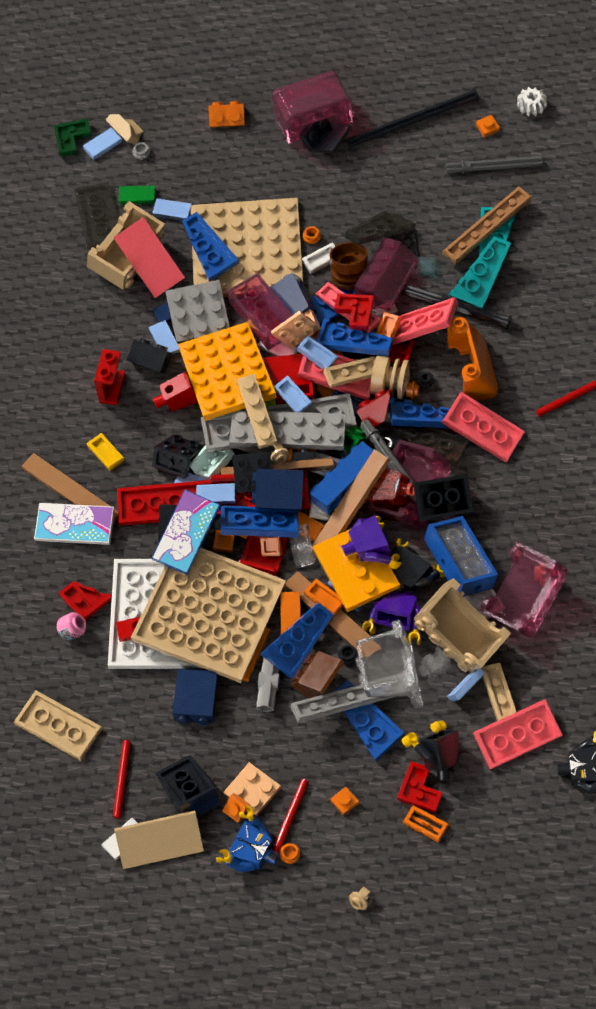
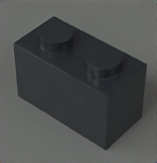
(149, 356)

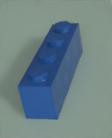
(336, 483)

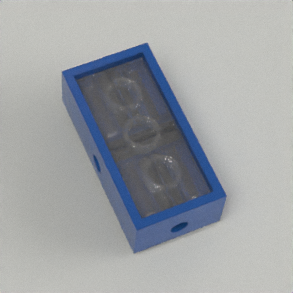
(460, 555)

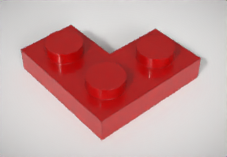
(358, 306)
(414, 790)

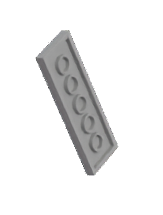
(293, 430)

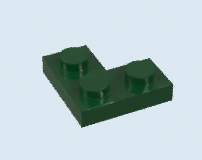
(67, 134)

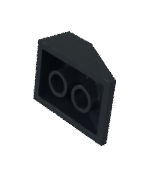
(443, 497)
(188, 787)

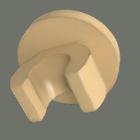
(280, 454)
(359, 900)

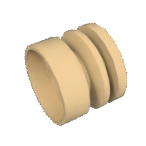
(390, 376)

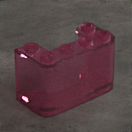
(310, 102)

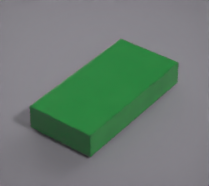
(136, 194)

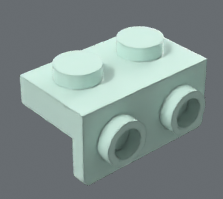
(210, 463)

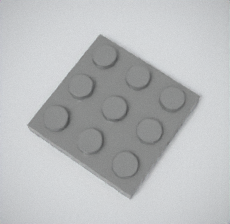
(197, 310)

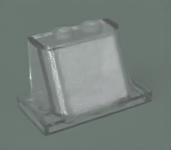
(388, 665)

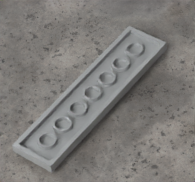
(217, 430)

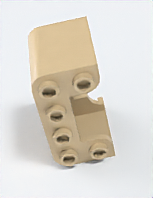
(110, 260)
(459, 628)

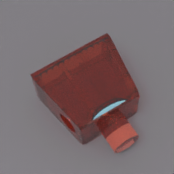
(391, 489)

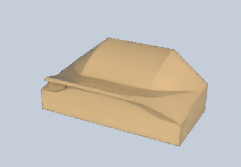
(126, 128)

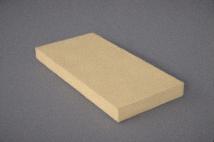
(58, 725)
(158, 839)

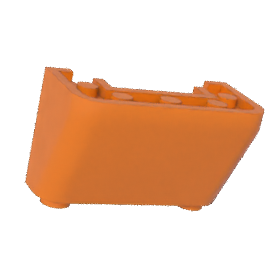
(478, 377)

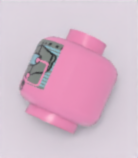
(71, 626)

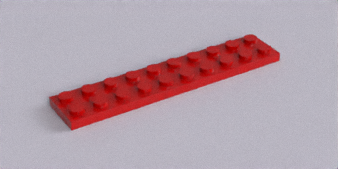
(142, 503)

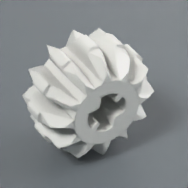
(532, 101)

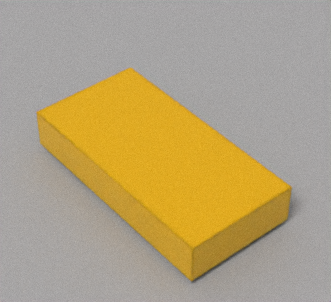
(105, 451)

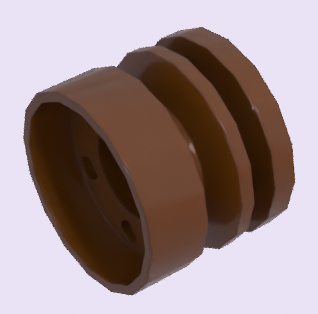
(347, 264)

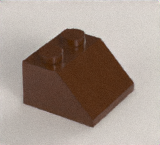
(316, 674)

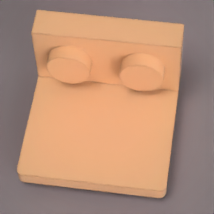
(297, 328)

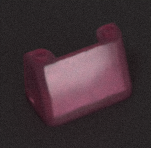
(421, 465)
(526, 590)

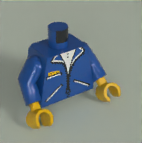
(250, 846)

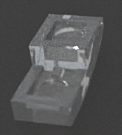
(302, 548)

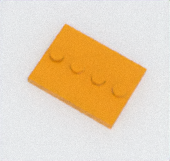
(354, 580)

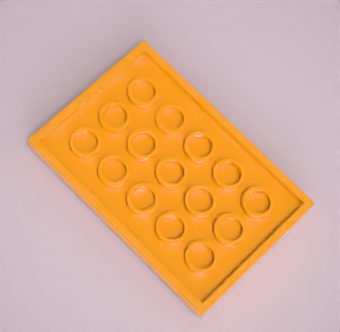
(216, 364)

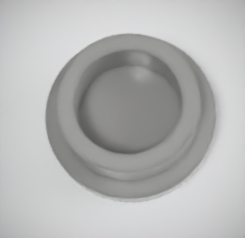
(141, 150)

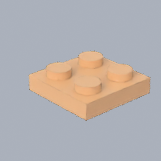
(253, 787)

